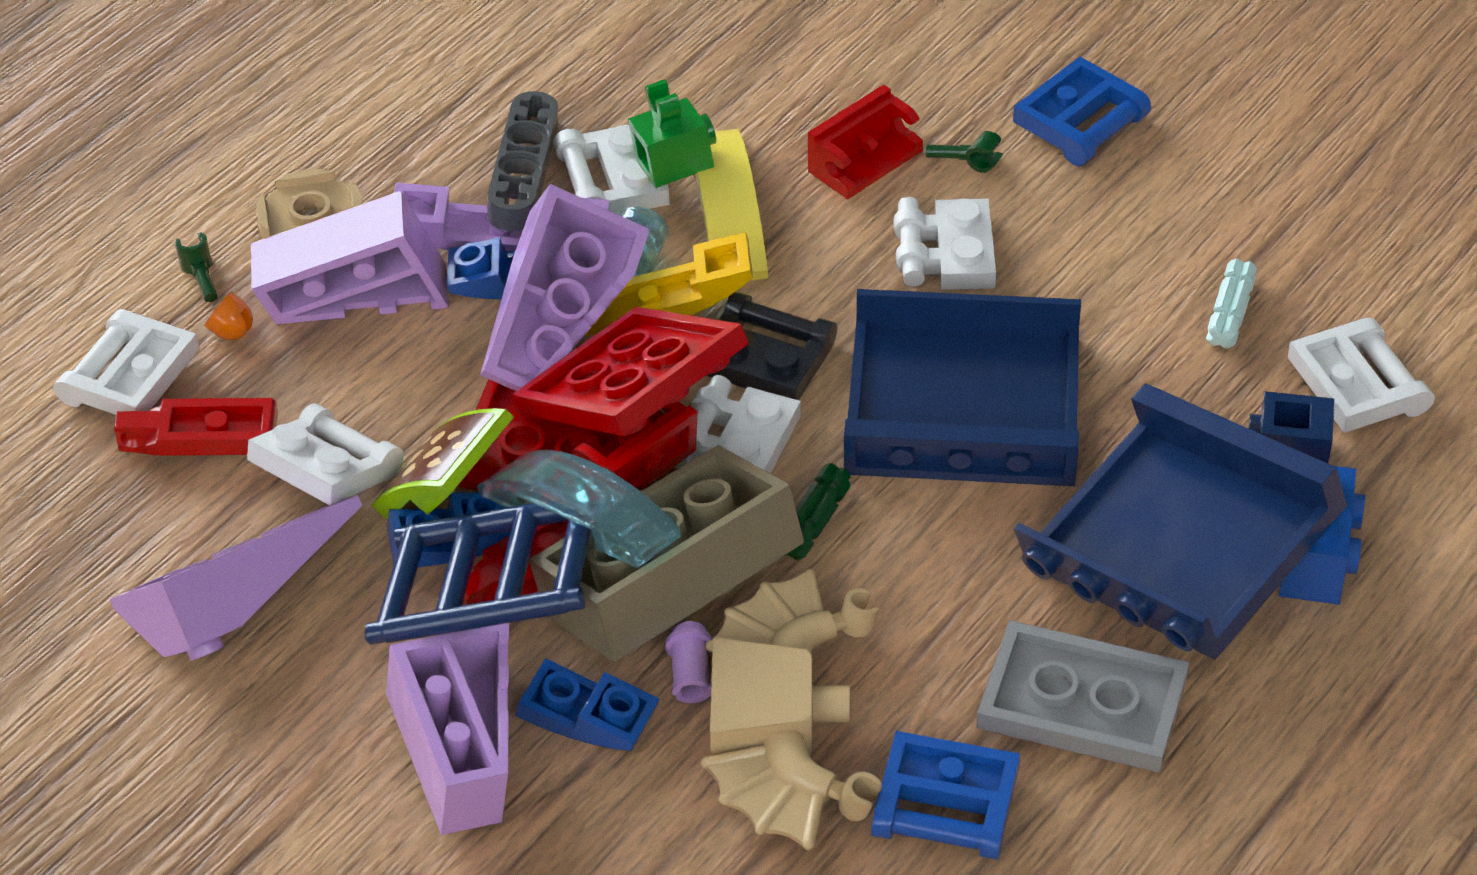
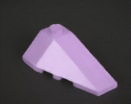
(559, 283)
(215, 596)

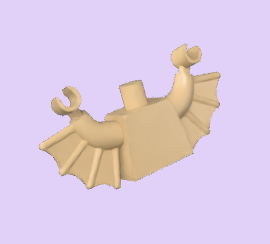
(768, 705)

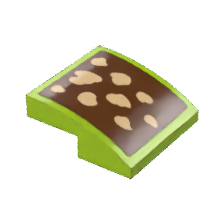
(443, 460)

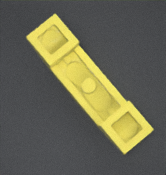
(731, 199)

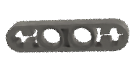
(522, 159)

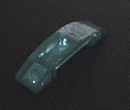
(617, 513)

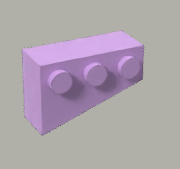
(349, 262)
(455, 721)

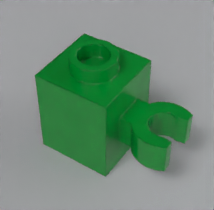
(671, 137)

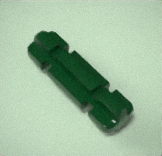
(819, 505)

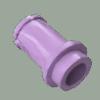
(689, 661)

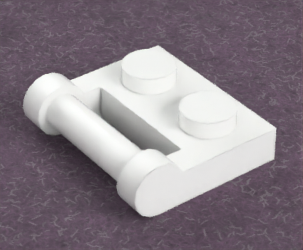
(617, 158)
(1336, 369)
(140, 372)
(318, 468)

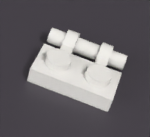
(963, 240)
(754, 427)

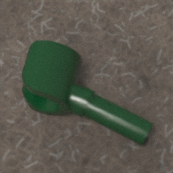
(977, 155)
(197, 261)

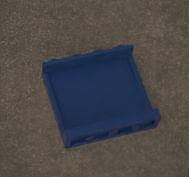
(964, 388)
(1187, 523)

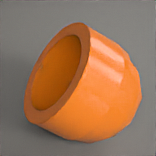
(230, 318)

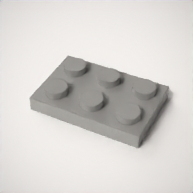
(1083, 696)

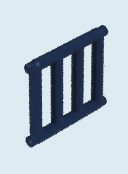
(508, 602)

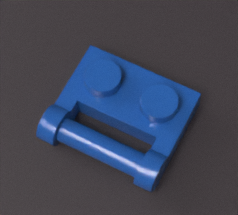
(1070, 99)
(948, 777)

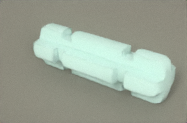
(1231, 303)

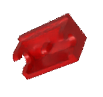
(863, 142)
(652, 450)

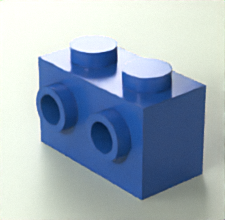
(1323, 568)

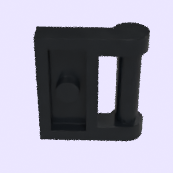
(772, 363)

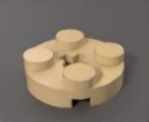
(302, 192)

